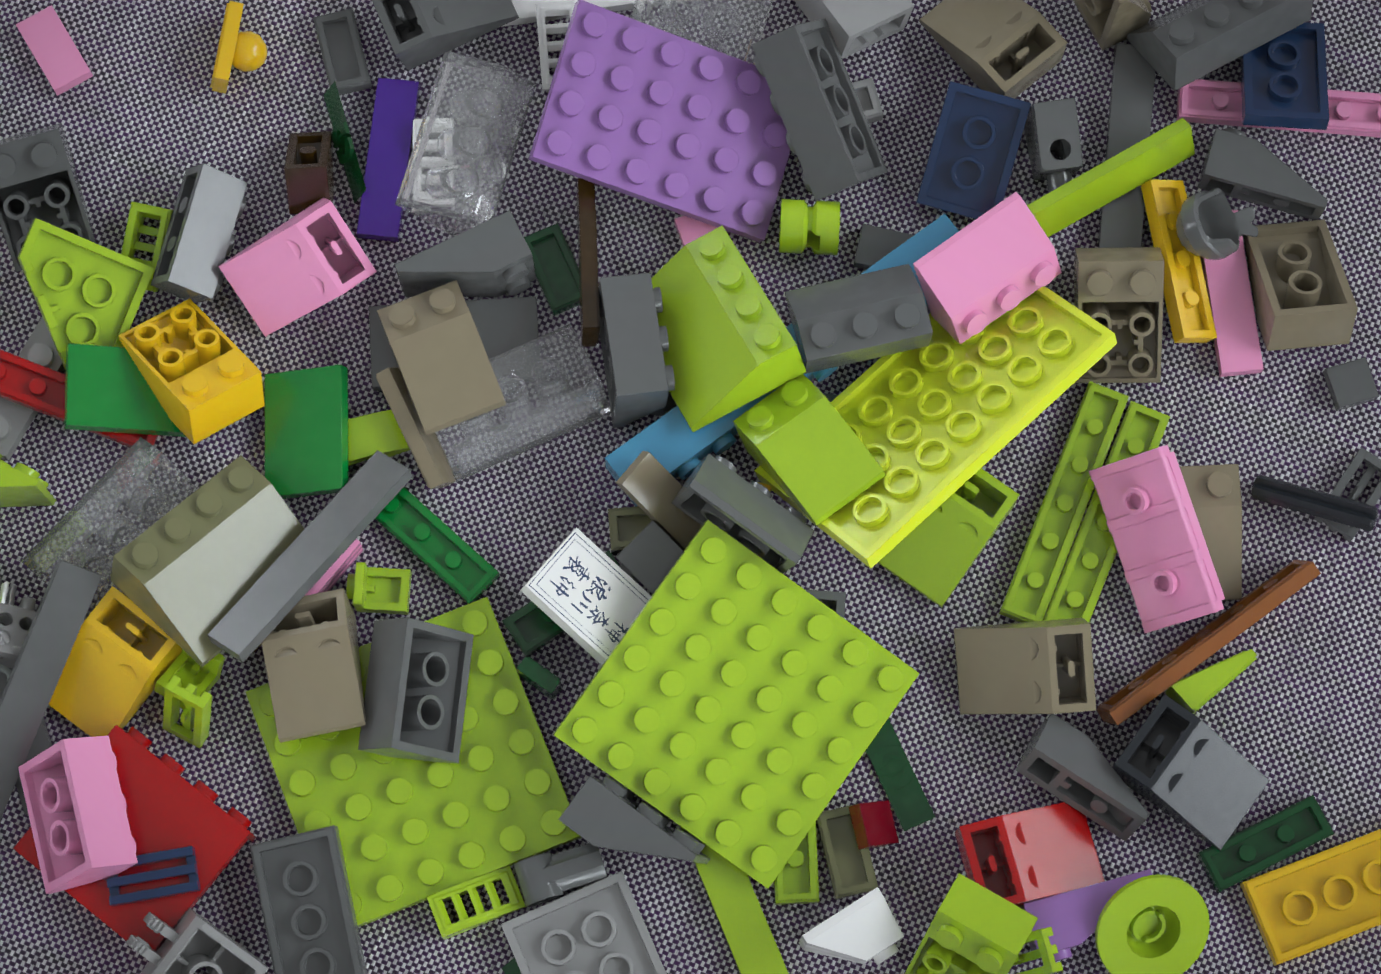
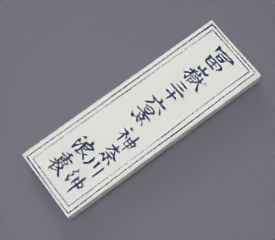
(586, 595)

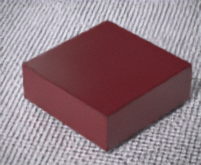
(873, 824)

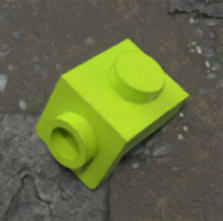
(379, 589)
(191, 672)

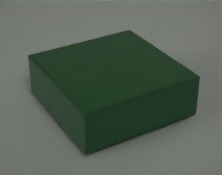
(539, 677)

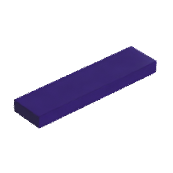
(387, 158)

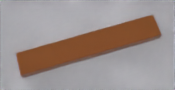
(1207, 641)

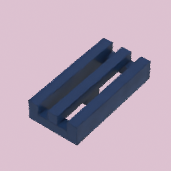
(190, 869)

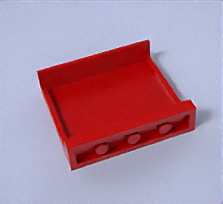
(162, 816)

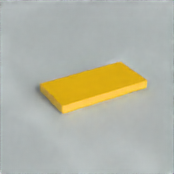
(1318, 898)

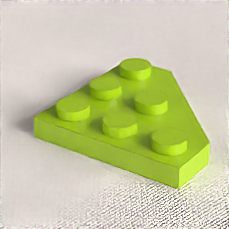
(81, 287)

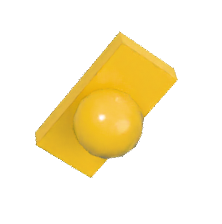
(242, 50)

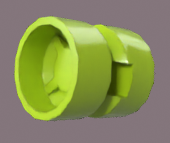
(809, 227)

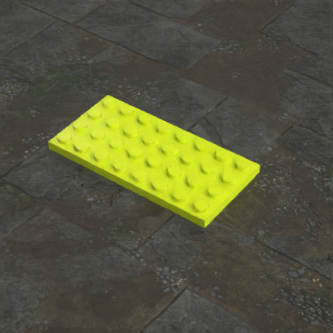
(950, 409)

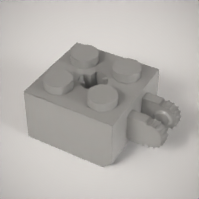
(192, 946)

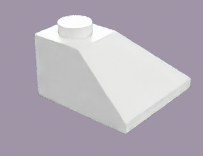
(857, 932)

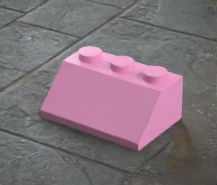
(987, 268)
(77, 813)

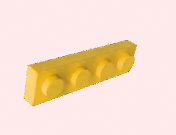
(1183, 273)

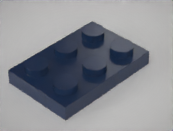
(1287, 81)
(973, 151)

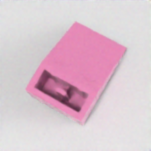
(297, 267)

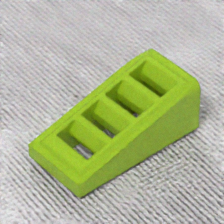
(135, 227)
(1203, 685)
(467, 923)

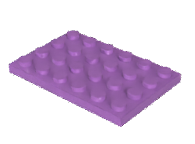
(663, 122)

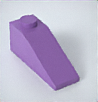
(1074, 913)

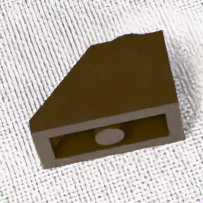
(309, 169)

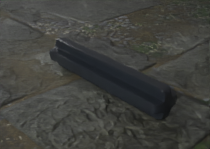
(1315, 503)

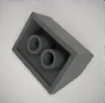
(859, 318)
(633, 347)
(744, 512)
(416, 690)

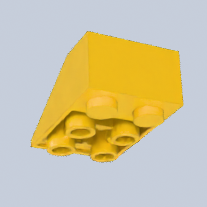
(194, 370)
(112, 666)

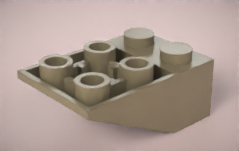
(996, 42)
(1126, 296)
(315, 668)
(1025, 668)

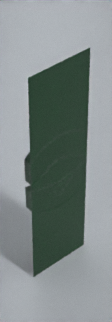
(342, 139)
(898, 778)

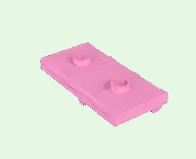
(1158, 538)

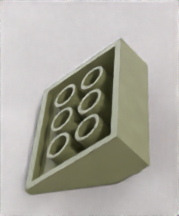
(206, 555)

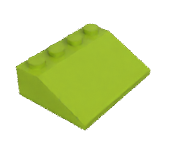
(720, 331)

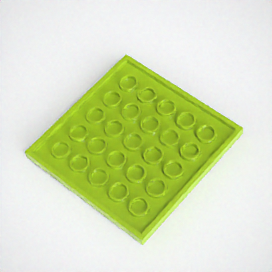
(736, 704)
(429, 823)

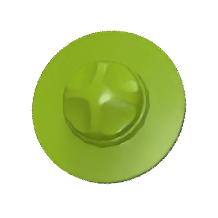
(1152, 927)

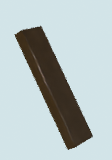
(588, 263)

